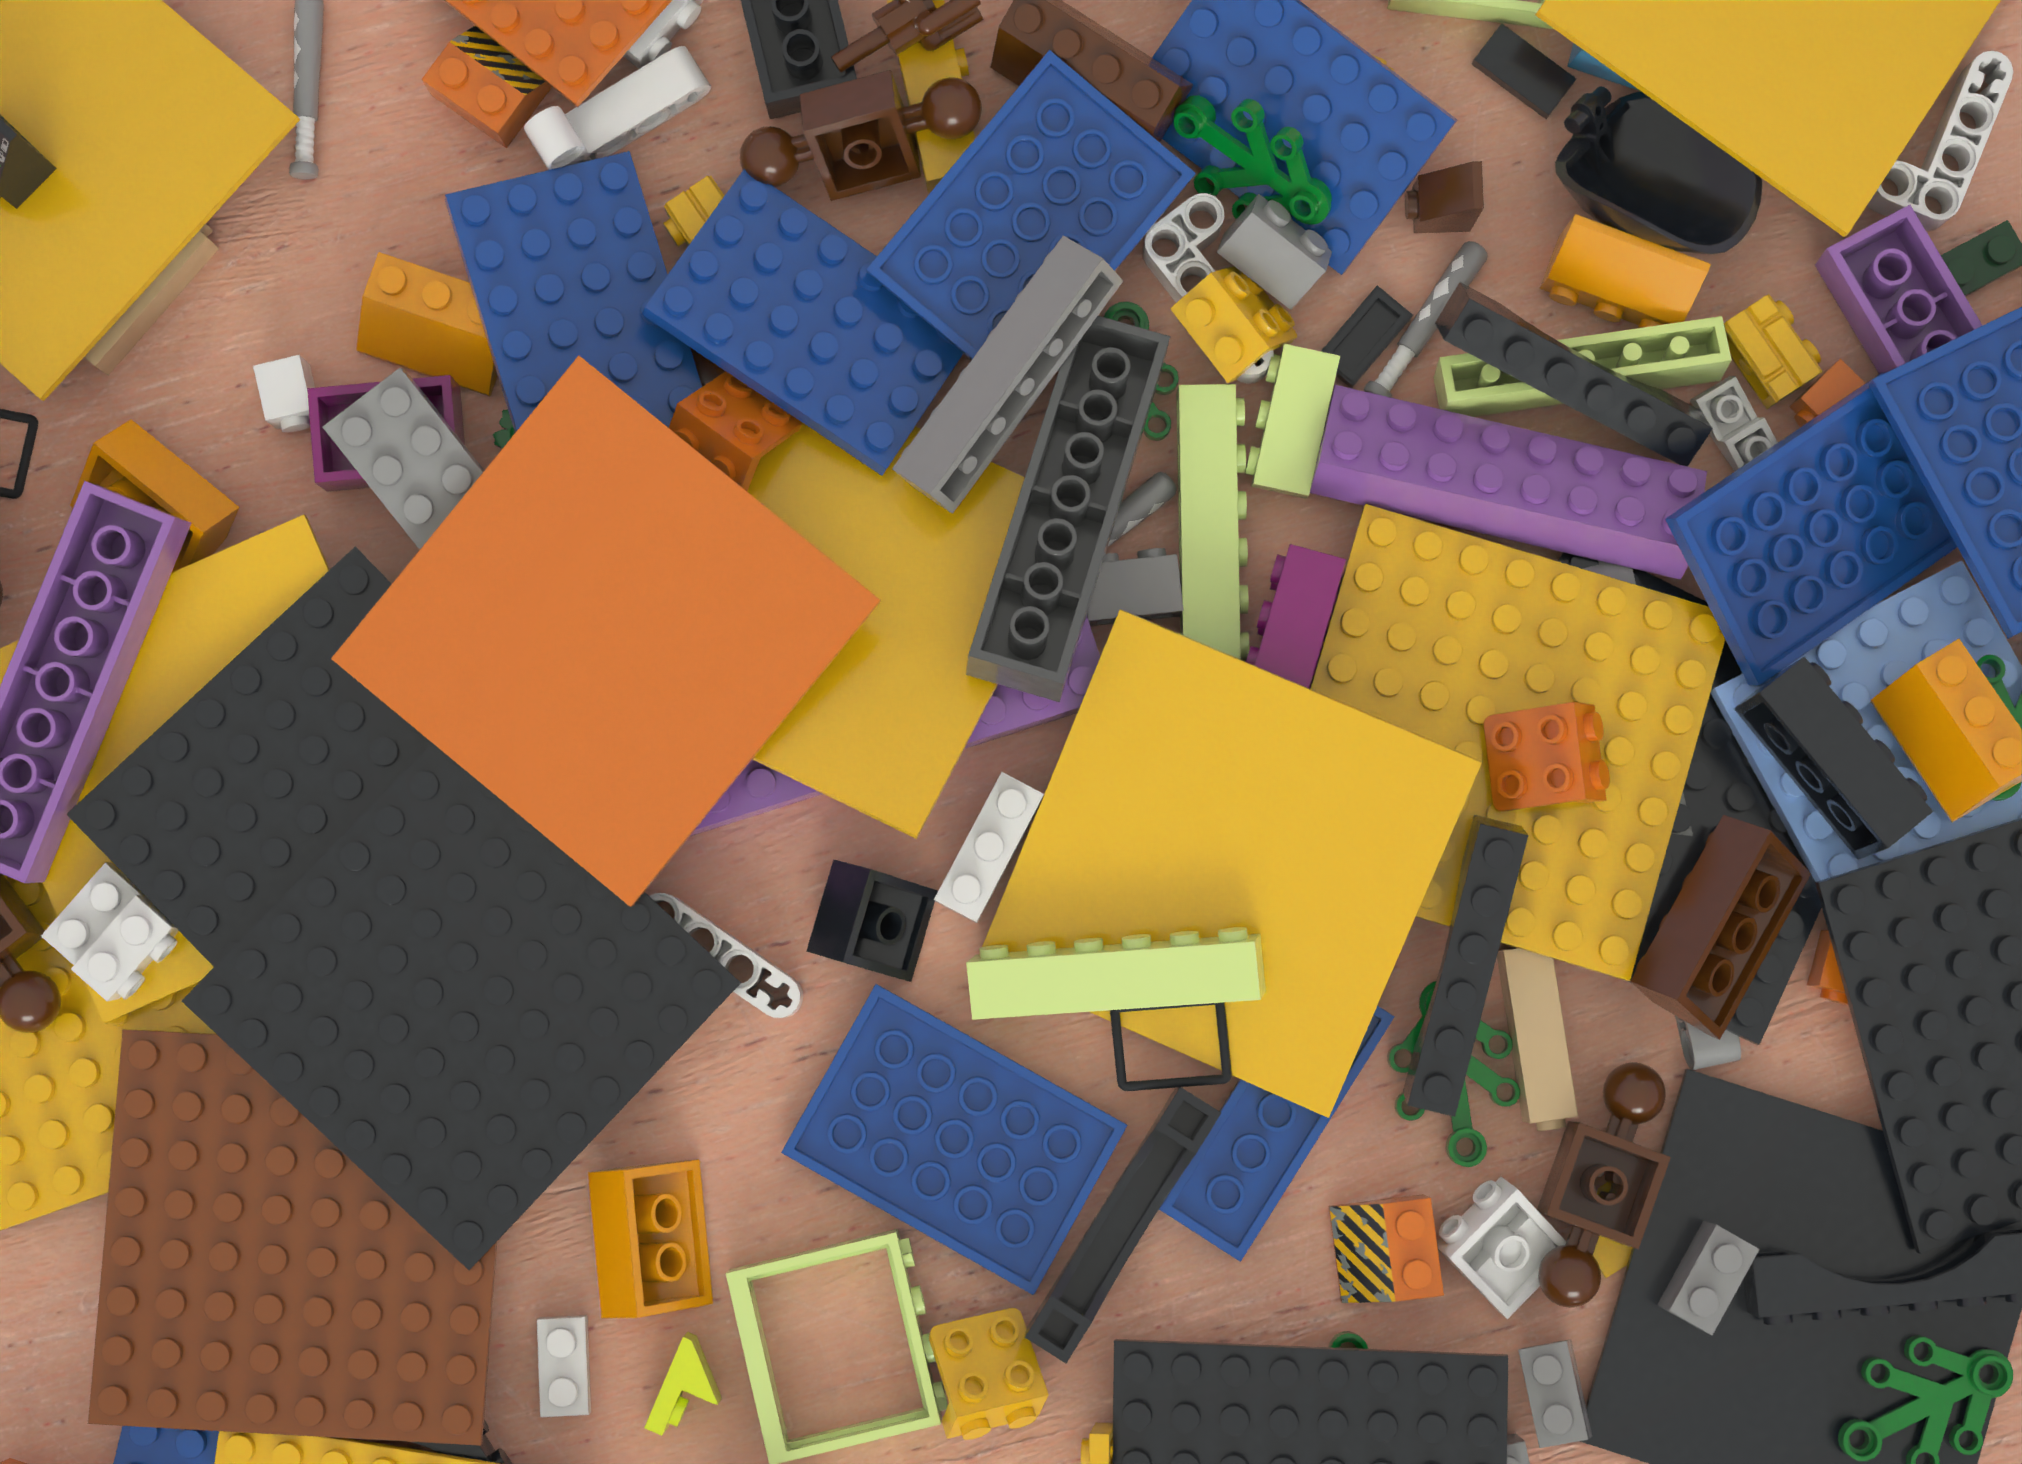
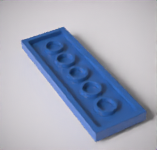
(1253, 1158)

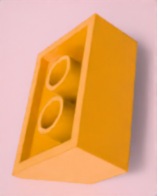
(1622, 275)
(425, 324)
(148, 472)
(1954, 730)
(650, 1239)

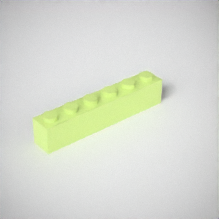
(1651, 355)
(1210, 515)
(1116, 975)

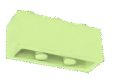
(1293, 420)

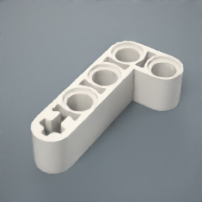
(619, 112)
(1951, 139)
(1189, 259)
(727, 948)

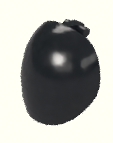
(1655, 175)

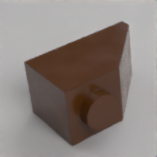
(1446, 199)

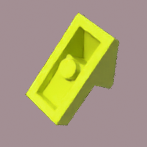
(689, 1374)

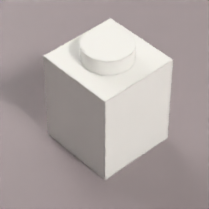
(284, 392)

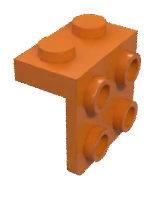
(732, 426)
(1546, 756)

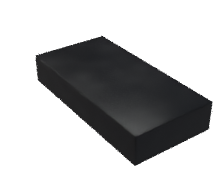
(1523, 71)
(1367, 334)

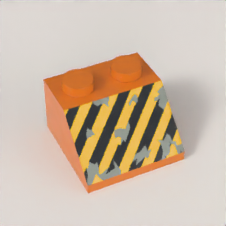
(485, 85)
(1386, 1250)

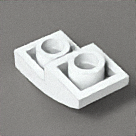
(1734, 422)

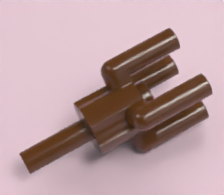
(908, 22)

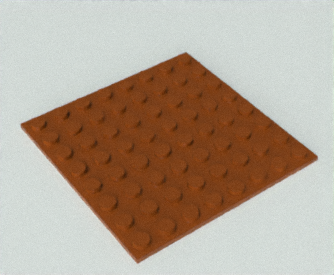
(268, 1273)

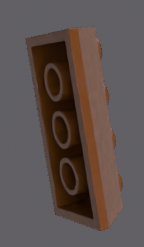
(1110, 64)
(1721, 925)

